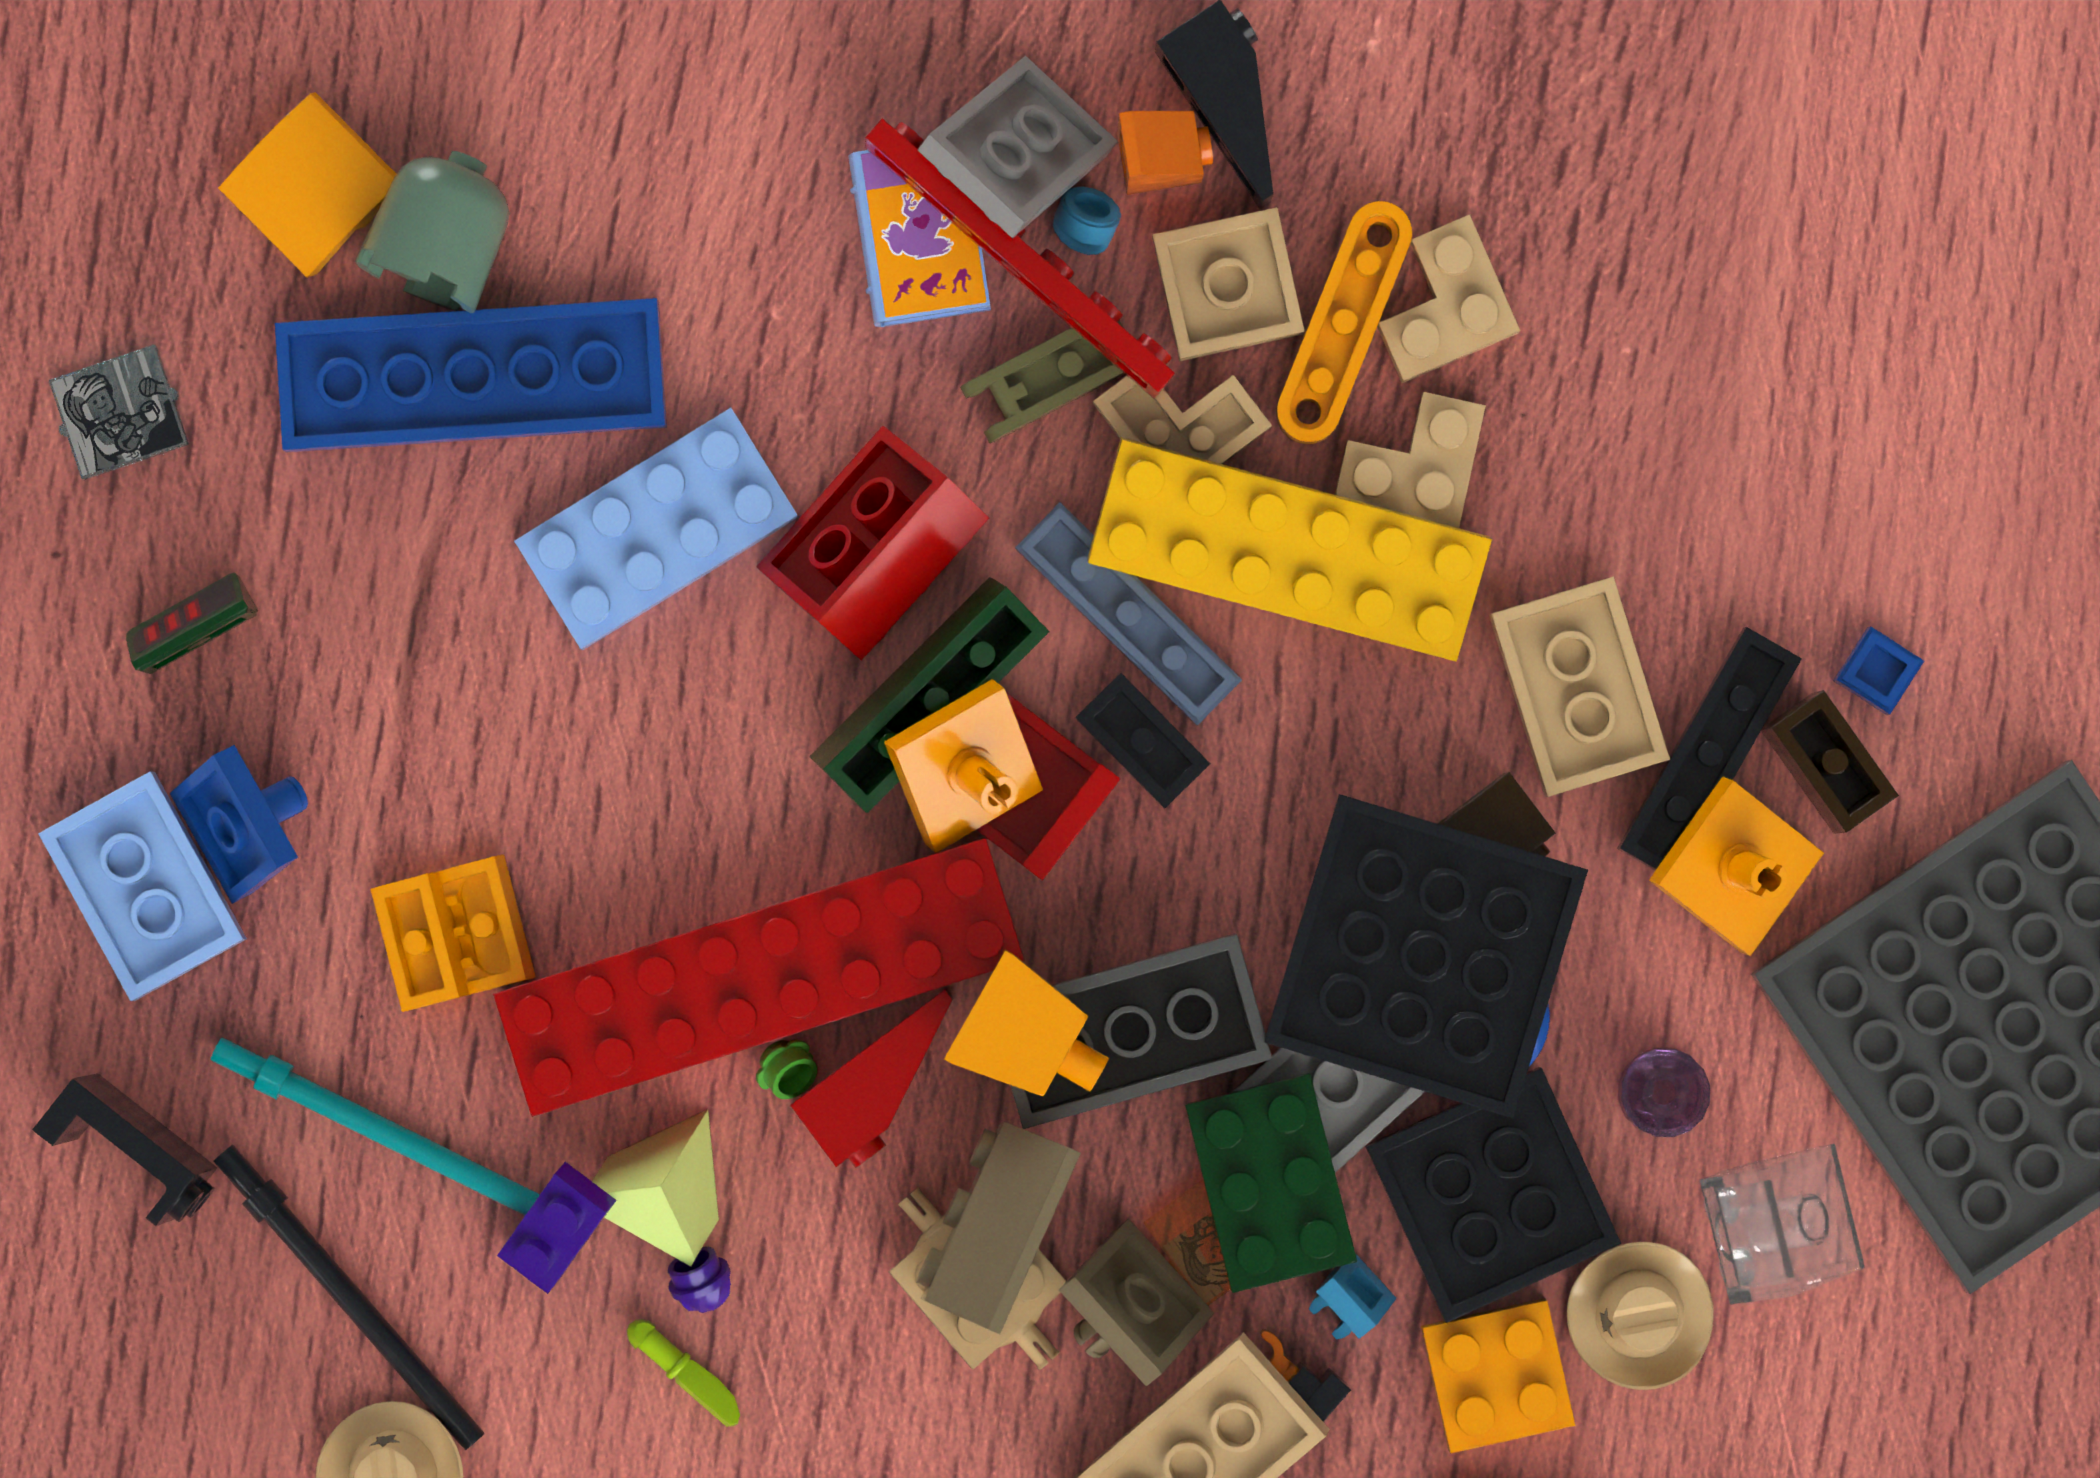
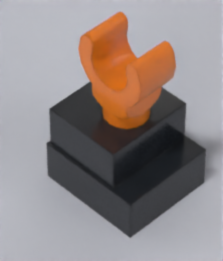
(1320, 1393)

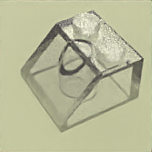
(1782, 1225)

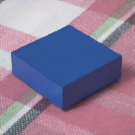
(1878, 670)

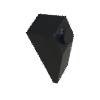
(1220, 80)

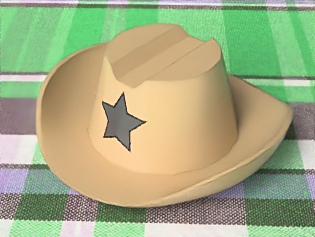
(1640, 1315)
(390, 1443)

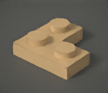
(1466, 307)
(1208, 430)
(1428, 479)

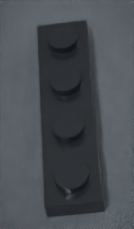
(1711, 743)

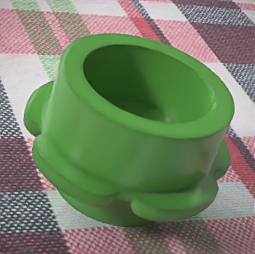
(787, 1068)

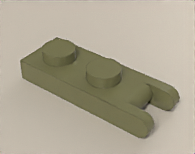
(1042, 381)

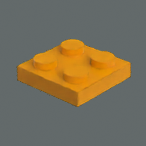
(1498, 1375)

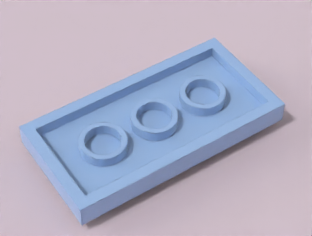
(656, 529)

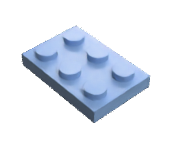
(142, 886)

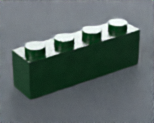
(969, 649)

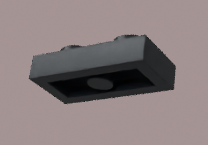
(1142, 740)

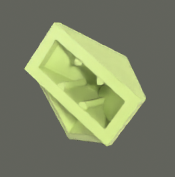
(666, 1188)

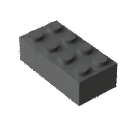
(1159, 1026)

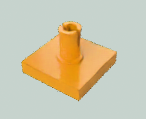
(963, 765)
(1736, 866)

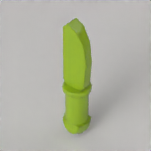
(688, 1374)

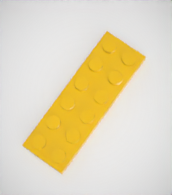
(1289, 549)

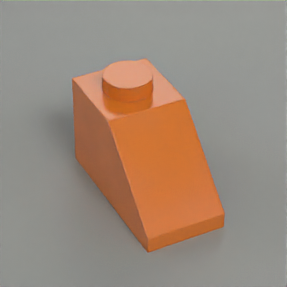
(1162, 149)

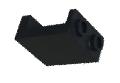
(139, 1135)

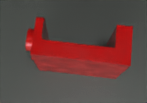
(1073, 790)

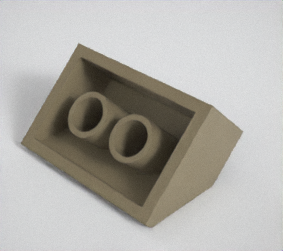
(997, 1225)

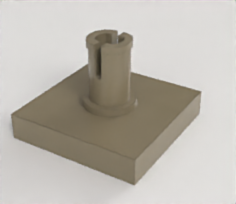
(1134, 1304)

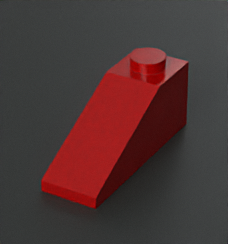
(864, 1094)

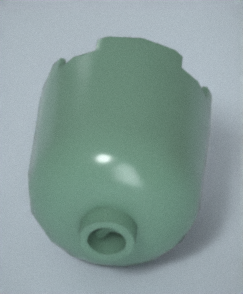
(438, 230)

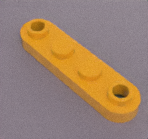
(1344, 322)

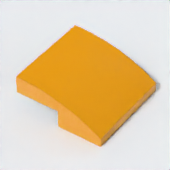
(309, 184)
(453, 933)

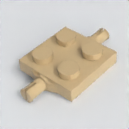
(967, 1338)

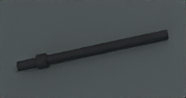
(266, 1203)

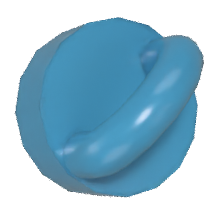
(1086, 220)

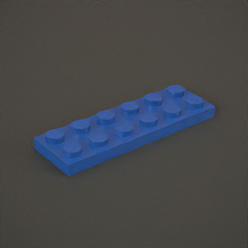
(470, 375)

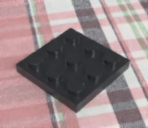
(1492, 1198)

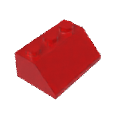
(873, 542)

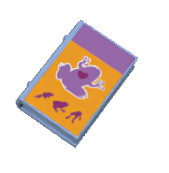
(912, 254)

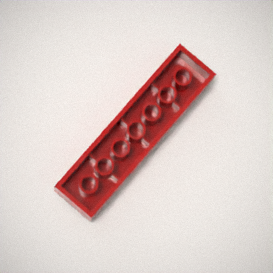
(758, 977)

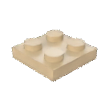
(1228, 284)

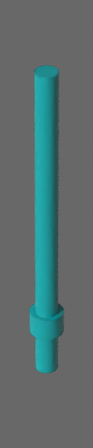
(276, 1078)

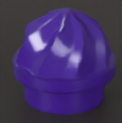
(703, 1284)

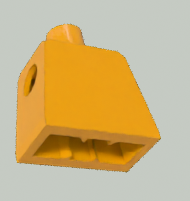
(1025, 1033)

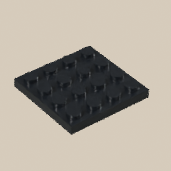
(1426, 956)

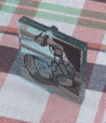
(118, 412)

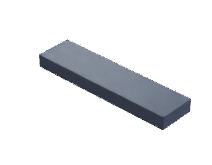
(1129, 616)

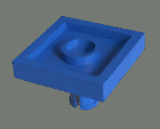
(239, 822)

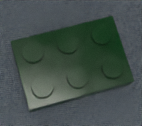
(1270, 1182)

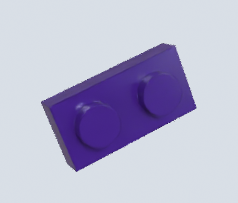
(556, 1227)

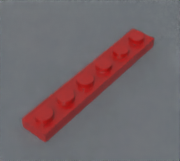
(1041, 274)

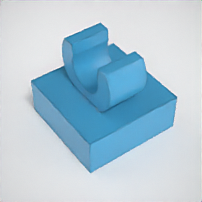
(1355, 1297)

